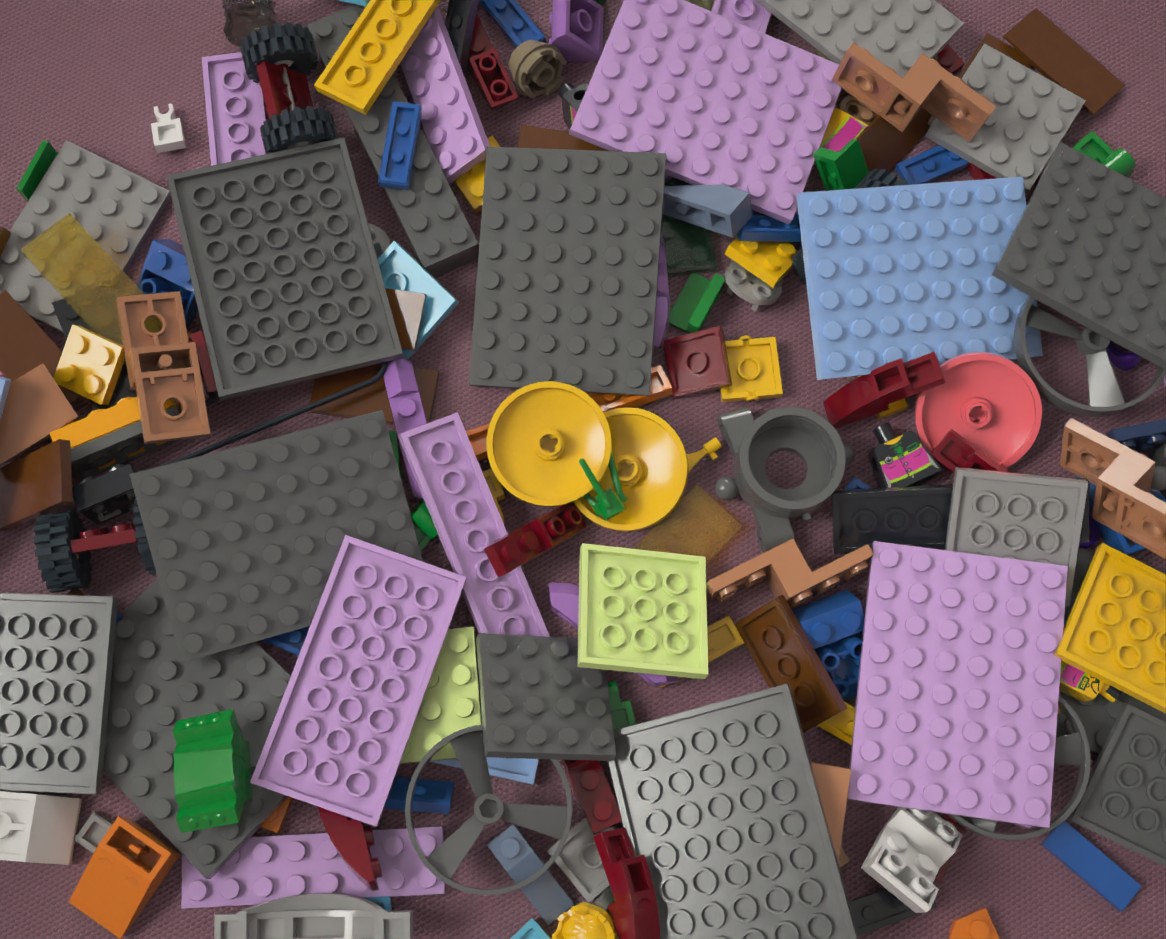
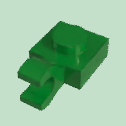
(621, 712)

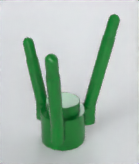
(608, 503)

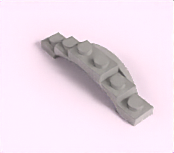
(315, 918)

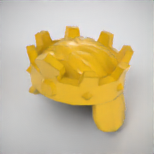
(585, 922)

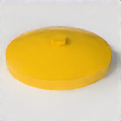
(542, 437)
(649, 467)

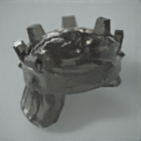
(246, 16)

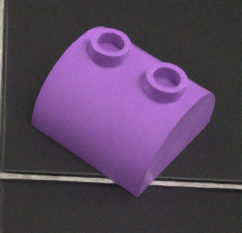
(577, 29)

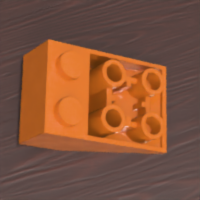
(123, 875)

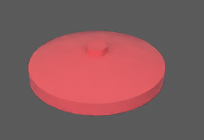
(986, 403)

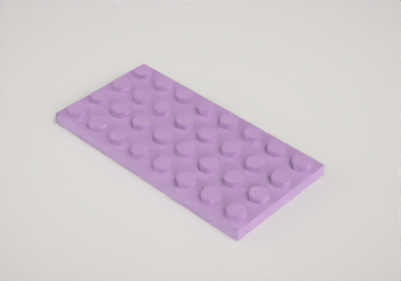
(359, 681)

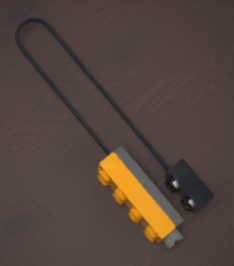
(115, 437)

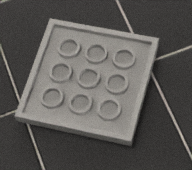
(1024, 125)
(1017, 517)

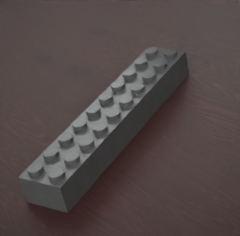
(429, 208)

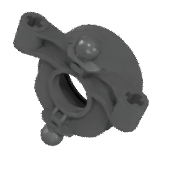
(774, 431)

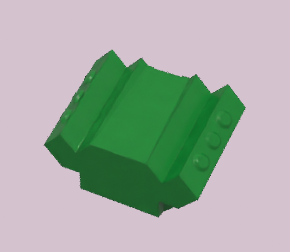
(210, 771)

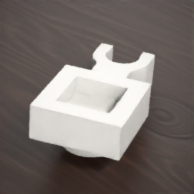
(168, 131)

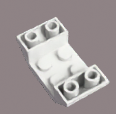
(38, 827)
(910, 855)

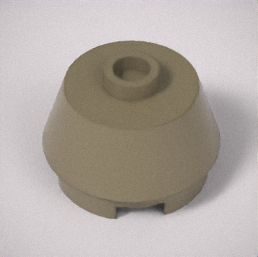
(536, 68)

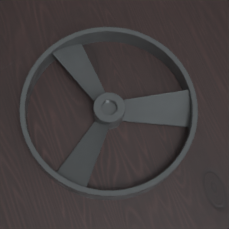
(1103, 388)
(1069, 750)
(488, 810)

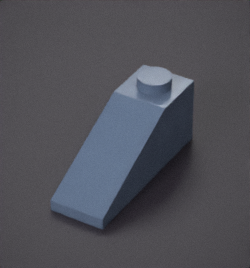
(709, 206)
(521, 863)

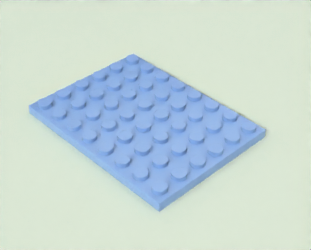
(910, 273)

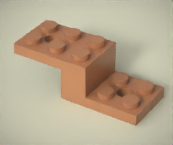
(923, 86)
(162, 367)
(1121, 483)
(788, 574)

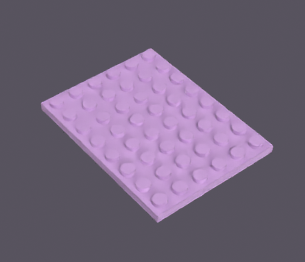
(711, 98)
(959, 684)

